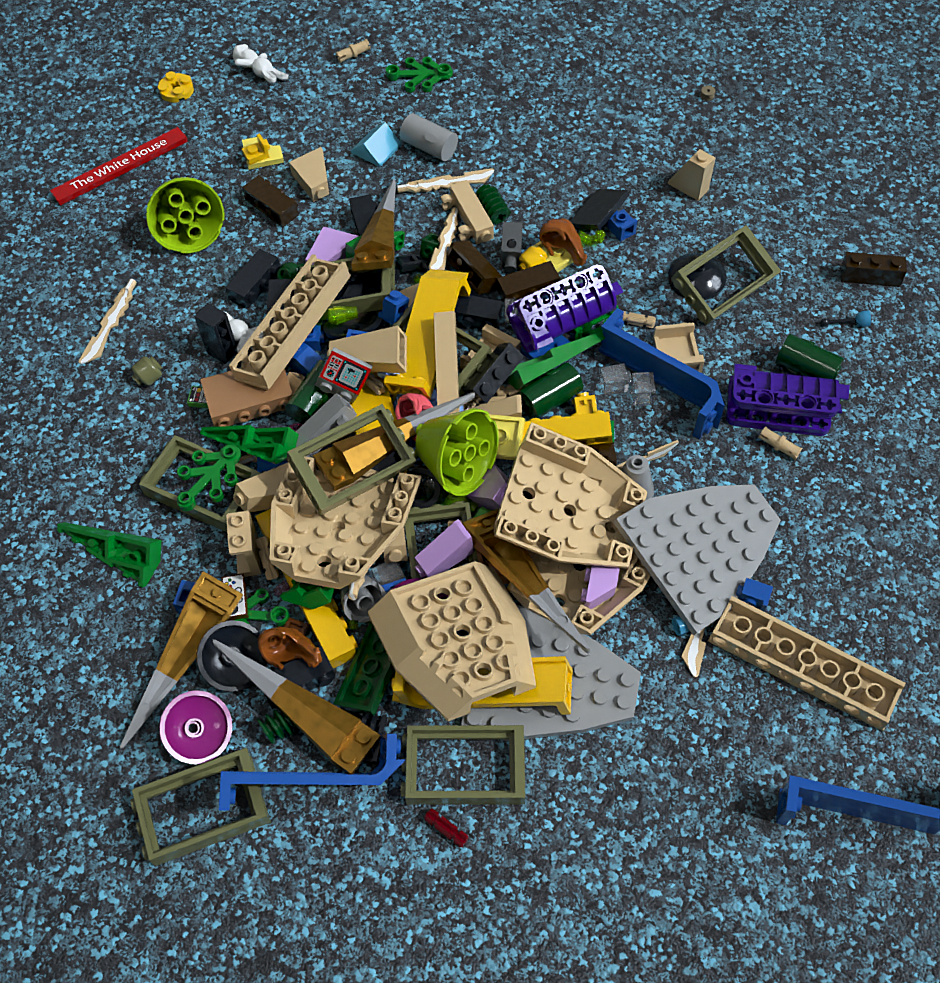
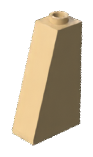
(381, 348)
(258, 491)

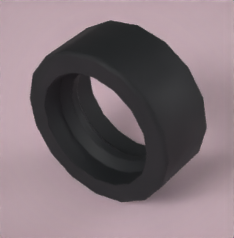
(438, 488)

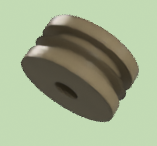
(707, 93)

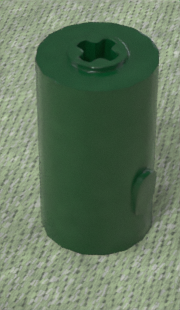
(808, 359)
(550, 391)
(307, 397)

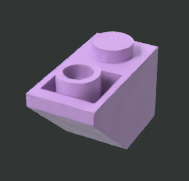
(601, 585)

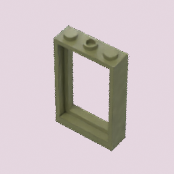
(754, 252)
(367, 302)
(482, 350)
(161, 464)
(308, 479)
(435, 512)
(514, 733)
(145, 825)

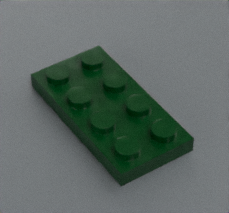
(366, 677)

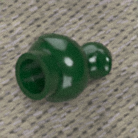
(289, 270)

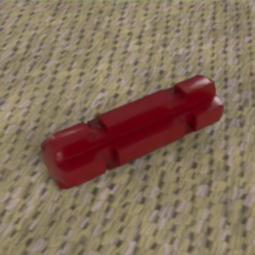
(446, 828)

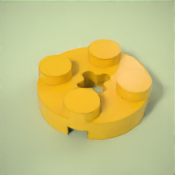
(180, 82)

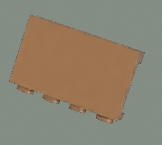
(239, 402)

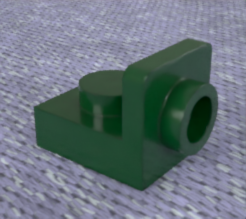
(428, 244)

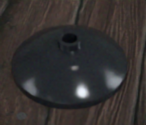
(707, 279)
(365, 322)
(213, 663)

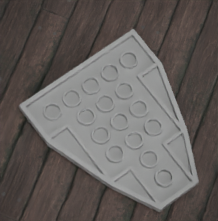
(701, 545)
(601, 687)

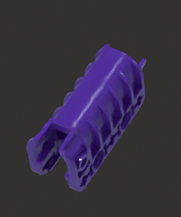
(564, 310)
(783, 398)

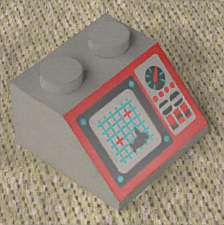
(343, 375)

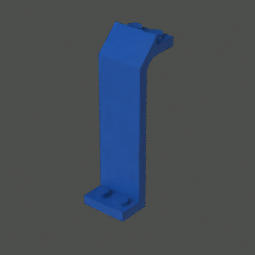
(666, 371)
(387, 765)
(854, 803)

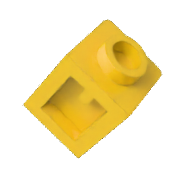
(256, 151)
(584, 403)

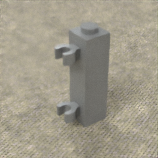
(330, 415)

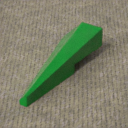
(537, 367)
(264, 443)
(129, 553)
(307, 594)

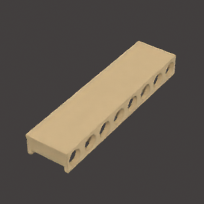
(291, 324)
(807, 663)

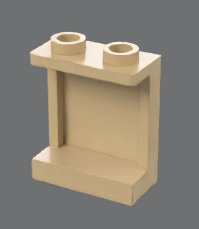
(492, 338)
(679, 343)
(242, 543)

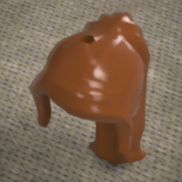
(562, 234)
(285, 644)

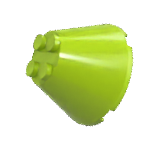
(185, 215)
(458, 449)

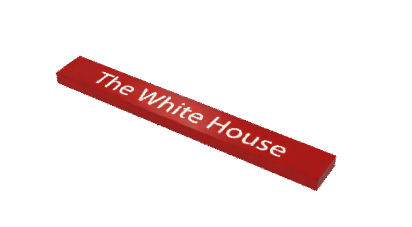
(118, 166)

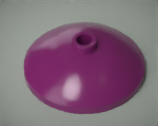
(211, 722)

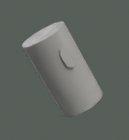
(428, 137)

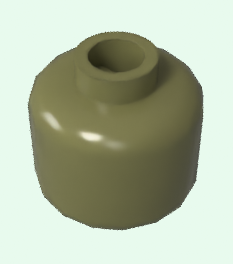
(146, 371)

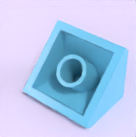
(377, 145)

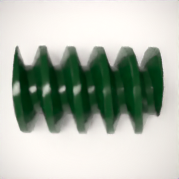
(493, 203)
(276, 726)

